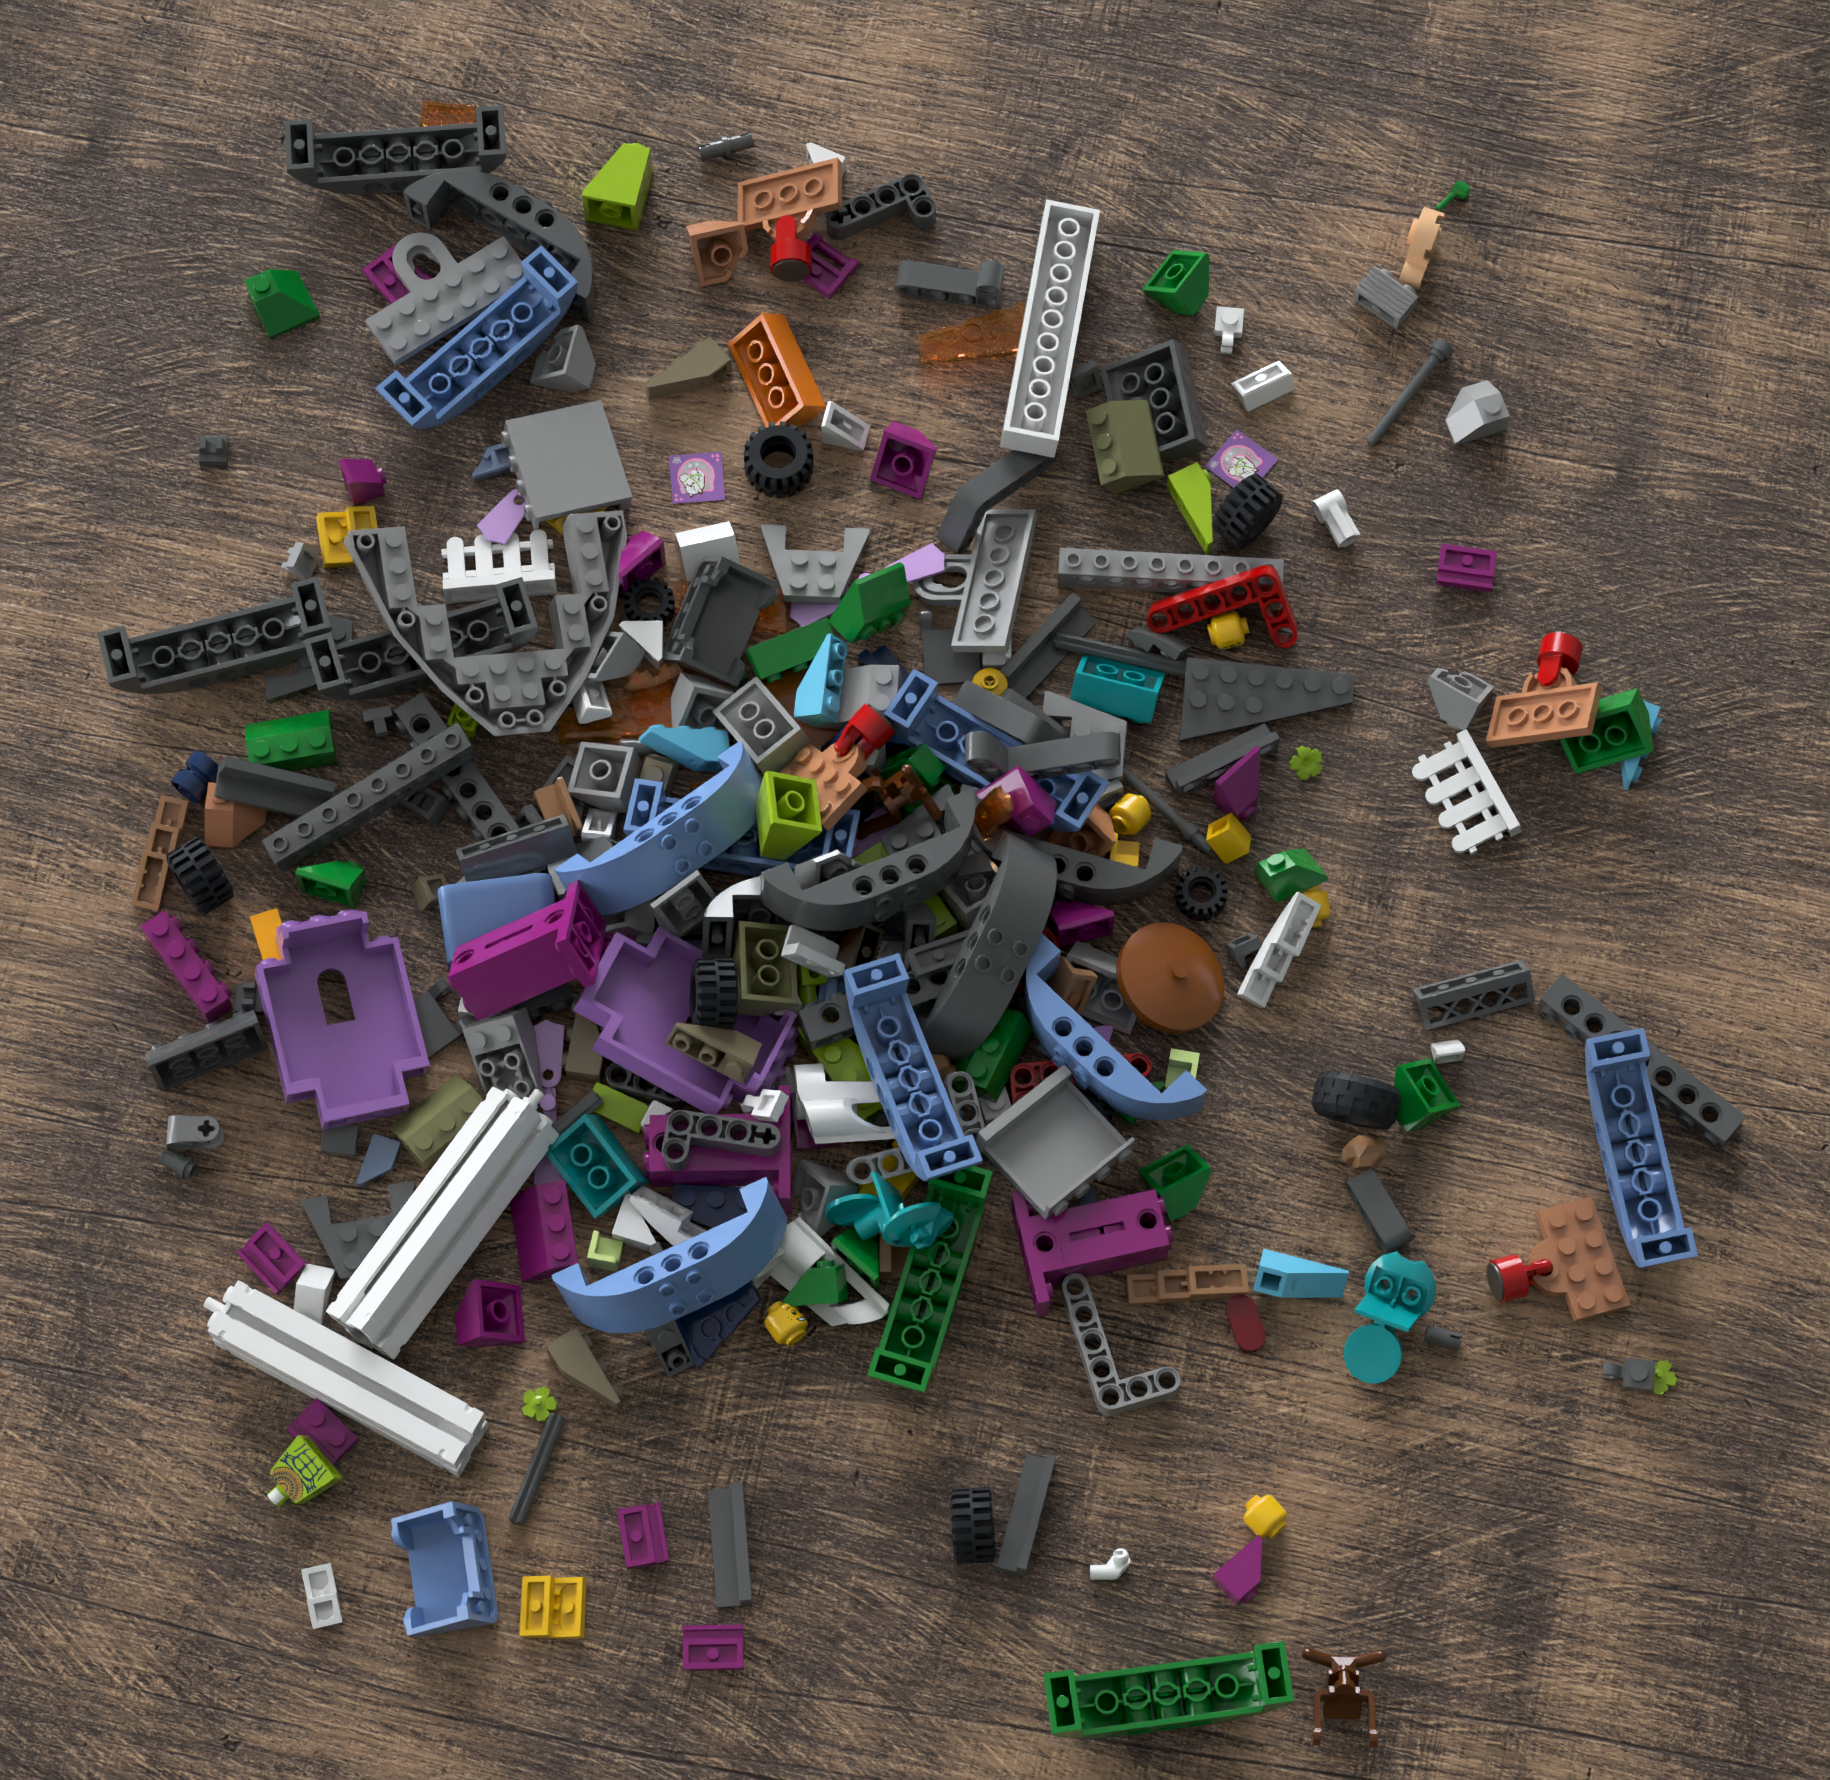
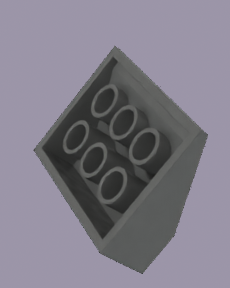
(1167, 382)
(206, 1050)

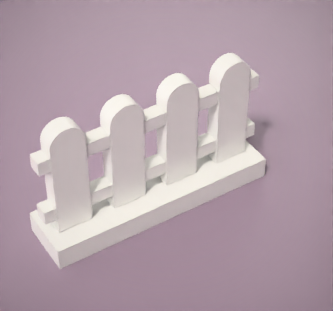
(480, 584)
(1478, 803)

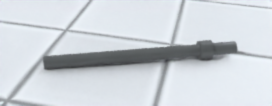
(1188, 830)

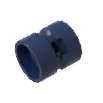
(194, 779)

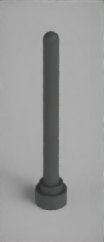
(1439, 352)

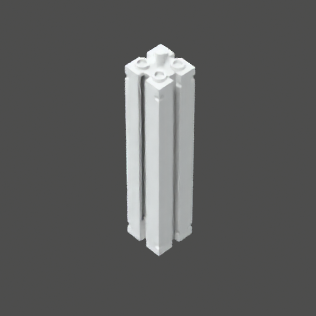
(444, 1221)
(346, 1377)

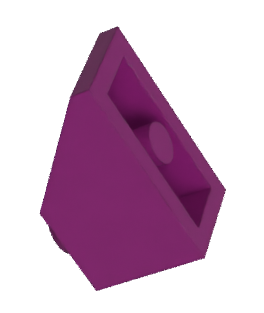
(362, 479)
(1242, 1573)

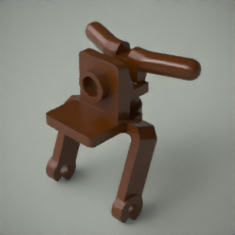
(896, 792)
(1343, 1696)

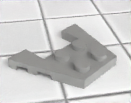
(813, 574)
(1088, 721)

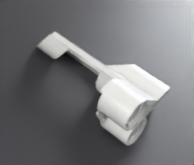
(832, 1107)
(799, 1252)

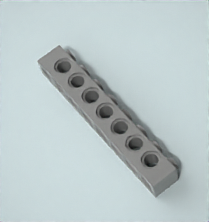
(1153, 570)

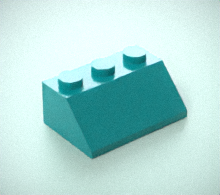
(1117, 688)
(595, 1165)

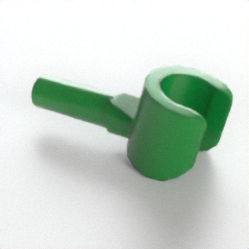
(1459, 189)

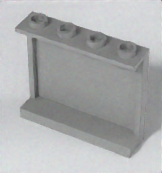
(565, 462)
(1053, 1144)

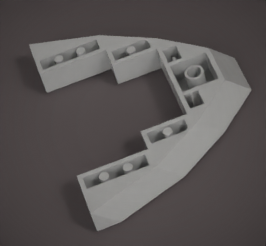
(504, 690)

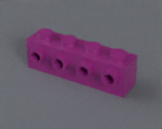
(187, 967)

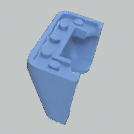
(486, 905)
(447, 1568)

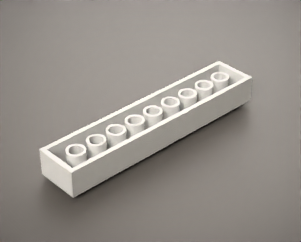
(1050, 329)

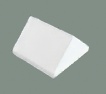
(706, 541)

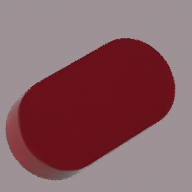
(1245, 1323)

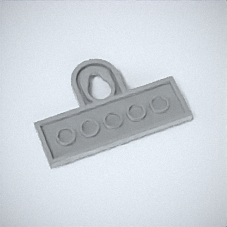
(446, 301)
(992, 582)

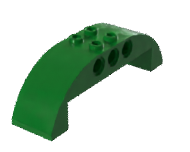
(932, 1285)
(1169, 1694)

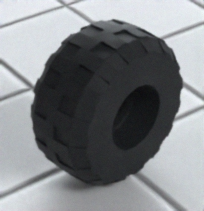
(1356, 1100)

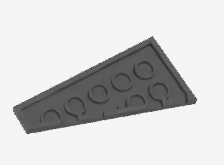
(1242, 695)

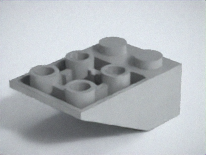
(505, 1052)

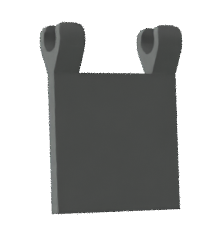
(939, 658)
(434, 1024)

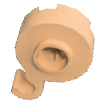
(1422, 240)

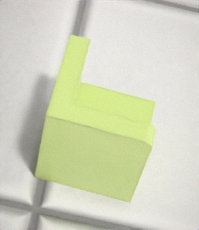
(1179, 1063)
(604, 1252)

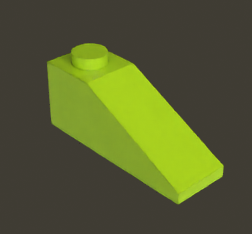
(1192, 494)

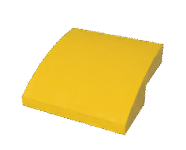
(334, 528)
(553, 1607)

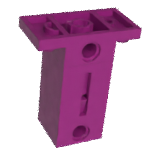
(530, 955)
(723, 1167)
(1089, 1240)

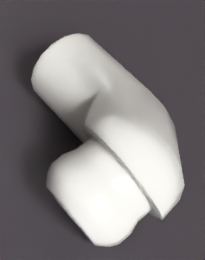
(1113, 1569)

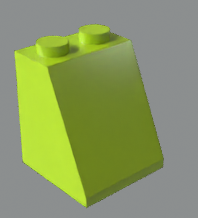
(620, 188)
(786, 814)

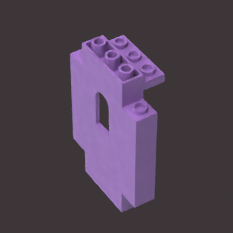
(642, 997)
(351, 1065)

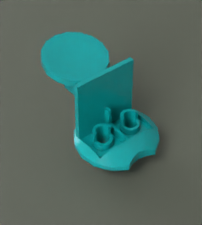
(887, 1214)
(1374, 1349)

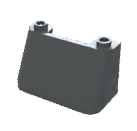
(718, 619)

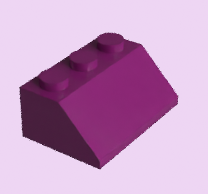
(543, 1231)

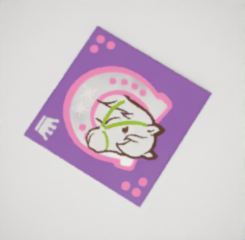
(1240, 459)
(696, 477)

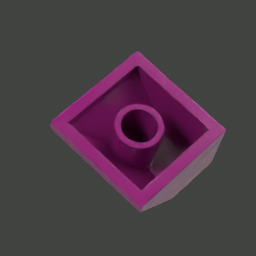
(903, 460)
(640, 559)
(1239, 787)
(1032, 804)
(1079, 922)
(490, 1315)

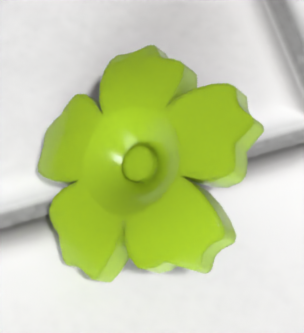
(1306, 763)
(1663, 1377)
(538, 1404)

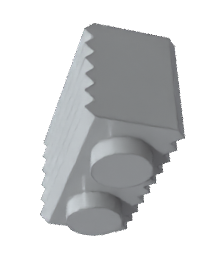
(1386, 297)

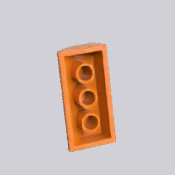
(776, 372)

